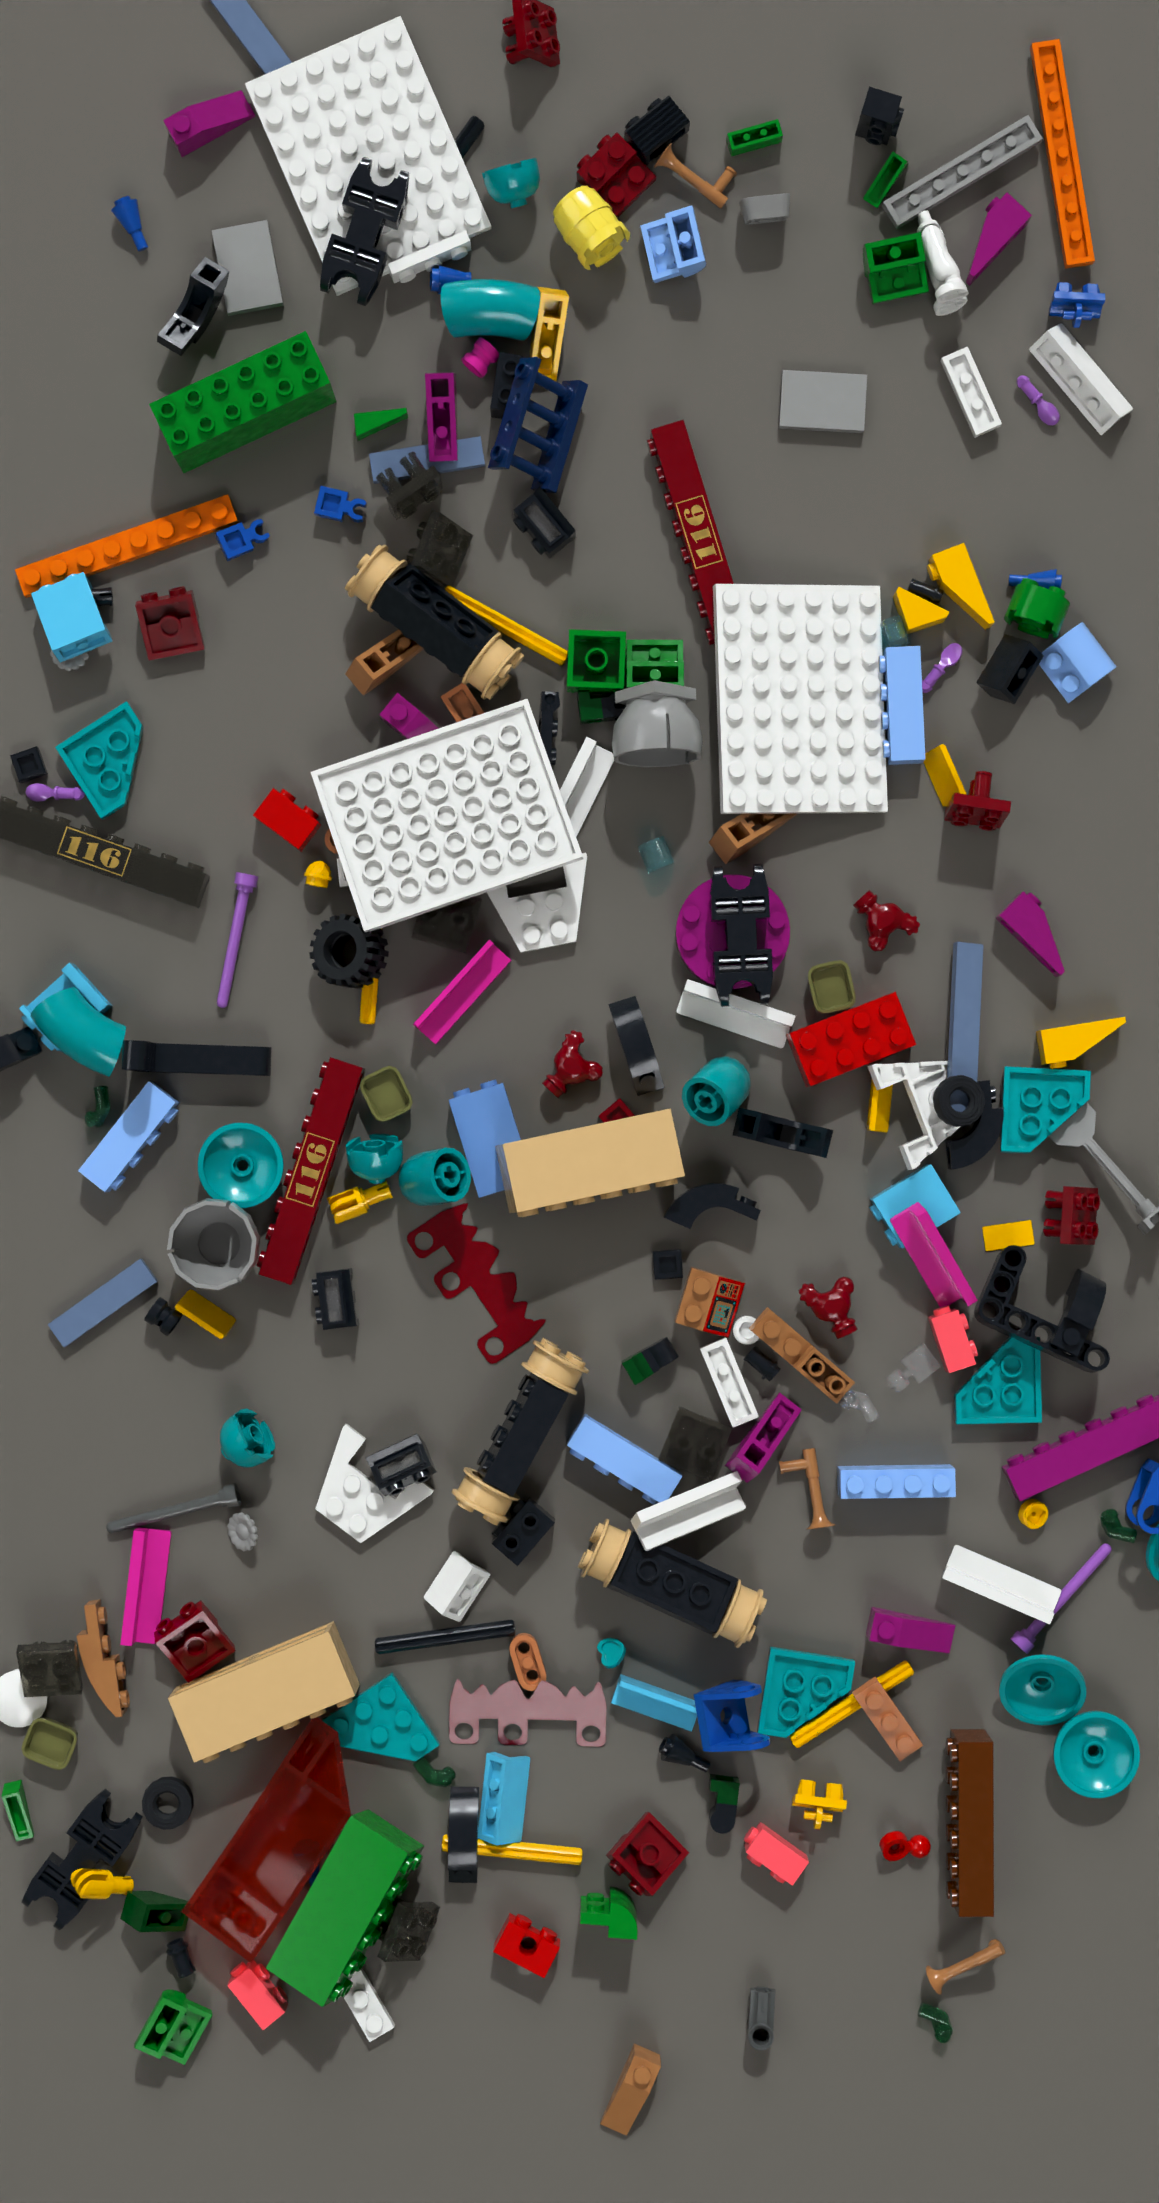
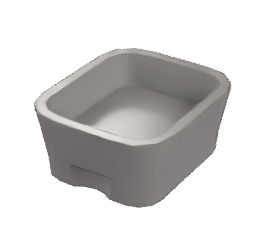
(765, 208)

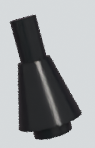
(676, 1751)

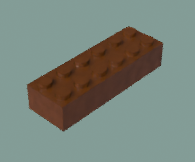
(971, 1823)

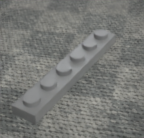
(962, 171)

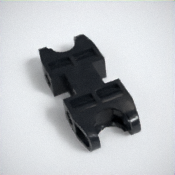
(371, 210)
(741, 935)
(97, 1840)

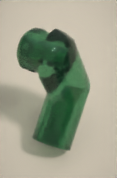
(102, 1108)
(1114, 1529)
(433, 1776)
(939, 2019)

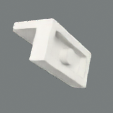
(456, 1587)

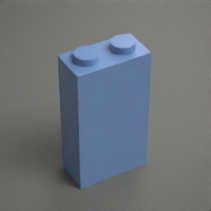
(482, 1123)

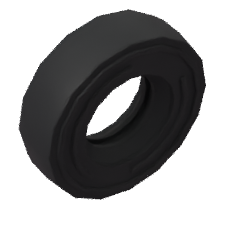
(975, 1100)
(156, 1816)

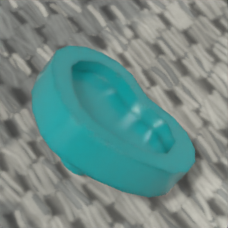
(612, 1652)

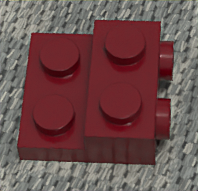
(615, 173)
(169, 623)
(193, 1640)
(646, 1855)

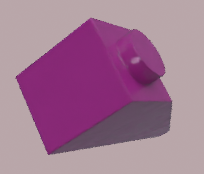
(207, 121)
(1001, 225)
(442, 416)
(406, 718)
(1030, 927)
(763, 1438)
(909, 1631)

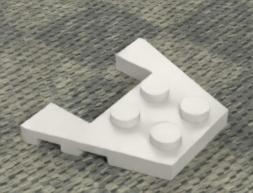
(546, 916)
(920, 1083)
(355, 1500)

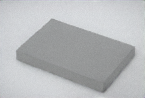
(252, 268)
(823, 401)

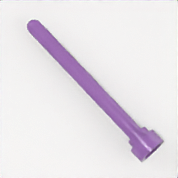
(245, 885)
(1026, 1638)

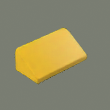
(943, 774)
(879, 1108)
(205, 1314)

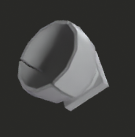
(656, 726)
(213, 1244)

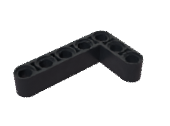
(196, 1059)
(1029, 1322)

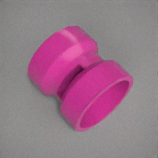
(480, 357)

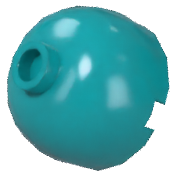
(513, 182)
(376, 1157)
(246, 1440)

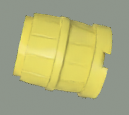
(589, 226)

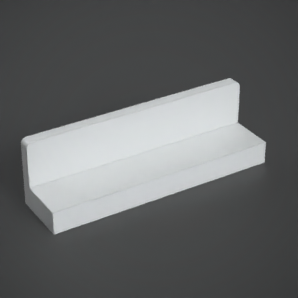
(1080, 378)
(585, 781)
(740, 1017)
(688, 1511)
(1002, 1584)

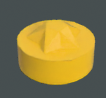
(1033, 1514)

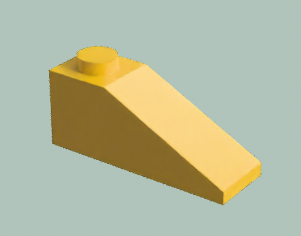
(549, 330)
(958, 579)
(1071, 1041)

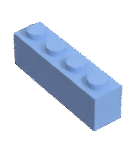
(902, 705)
(129, 1136)
(623, 1459)
(896, 1481)

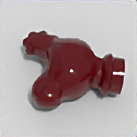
(883, 920)
(571, 1066)
(832, 1305)

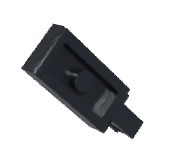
(547, 726)

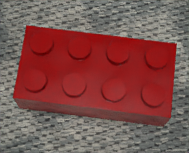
(850, 1039)

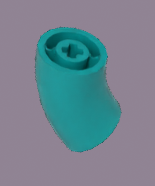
(490, 308)
(80, 1030)
(716, 1091)
(435, 1177)

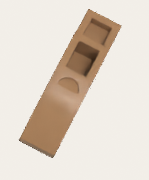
(801, 1355)
(103, 1671)

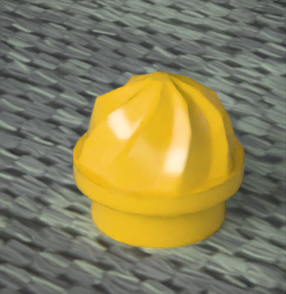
(318, 874)

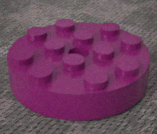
(700, 937)

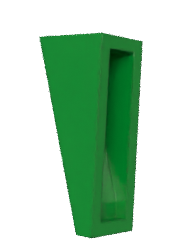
(885, 179)
(372, 422)
(17, 1810)

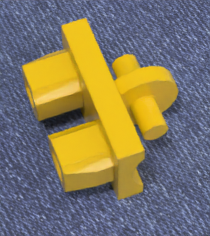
(832, 1802)

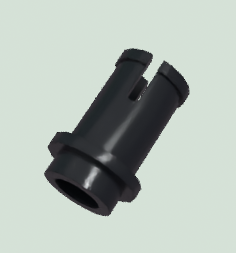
(926, 591)
(103, 596)
(762, 1364)
(180, 1956)

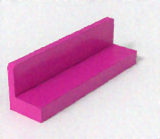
(462, 992)
(932, 1256)
(145, 1585)

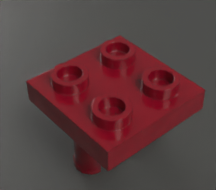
(535, 33)
(978, 806)
(1078, 1215)

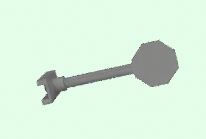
(1078, 1132)

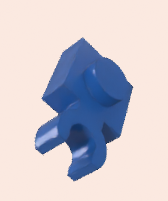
(334, 504)
(238, 541)

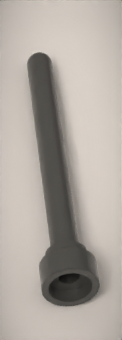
(228, 1496)

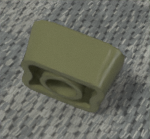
(831, 986)
(386, 1093)
(49, 1743)

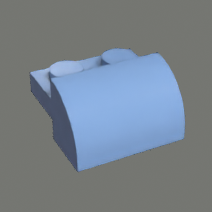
(674, 245)
(1076, 662)

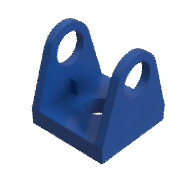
(1147, 1488)
(734, 1731)

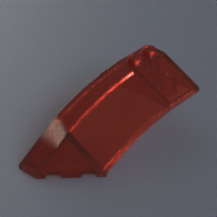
(276, 1845)

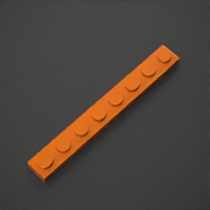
(1062, 153)
(129, 544)

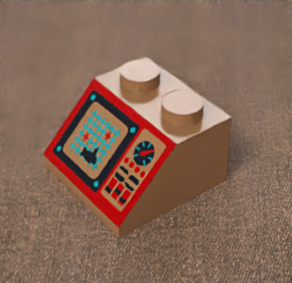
(709, 1302)

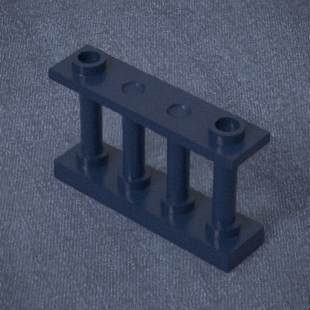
(560, 432)

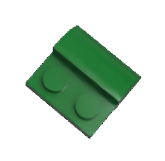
(895, 268)
(654, 661)
(615, 1912)
(173, 2027)

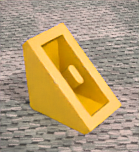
(916, 611)

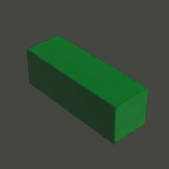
(754, 137)

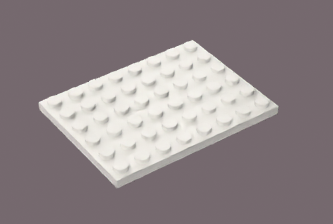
(374, 104)
(799, 699)
(446, 815)

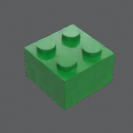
(596, 661)

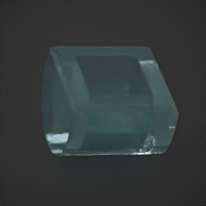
(894, 632)
(655, 854)

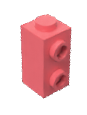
(951, 1339)
(775, 1853)
(257, 1993)

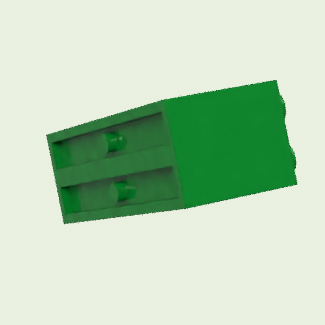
(243, 402)
(346, 1908)

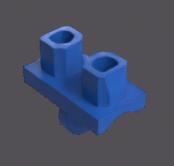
(1076, 305)

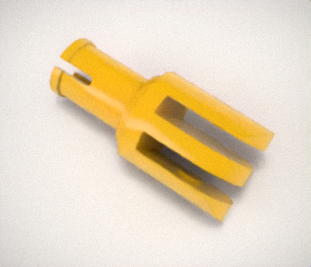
(357, 1201)
(99, 1883)

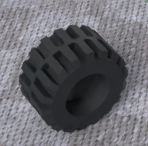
(329, 947)

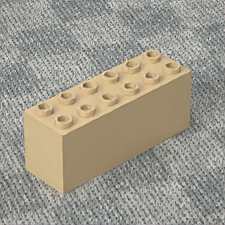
(590, 1163)
(264, 1693)

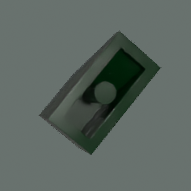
(154, 1912)

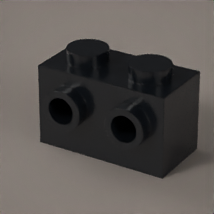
(879, 117)
(1010, 669)
(522, 1531)

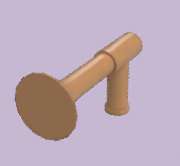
(712, 193)
(810, 1464)
(939, 1977)

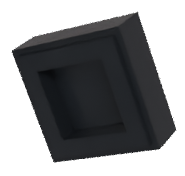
(28, 764)
(667, 1264)

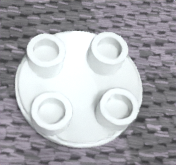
(14, 1707)

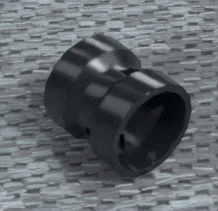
(163, 1316)

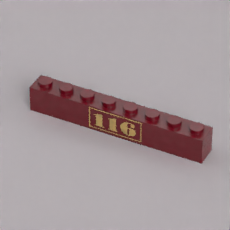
(692, 515)
(311, 1170)

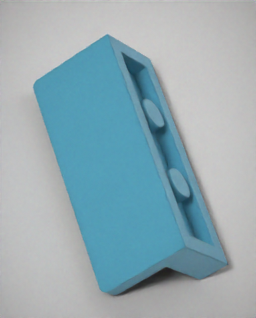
(655, 1702)
(503, 1798)

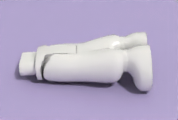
(943, 270)

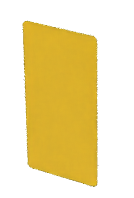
(1008, 1234)

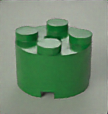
(1037, 609)

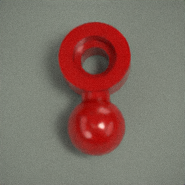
(896, 1846)

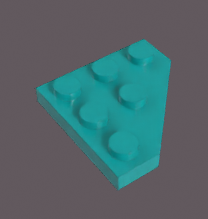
(105, 758)
(1038, 1103)
(1003, 1388)
(799, 1688)
(383, 1723)

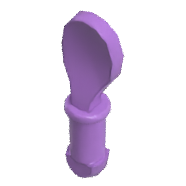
(1046, 411)
(949, 657)
(41, 792)

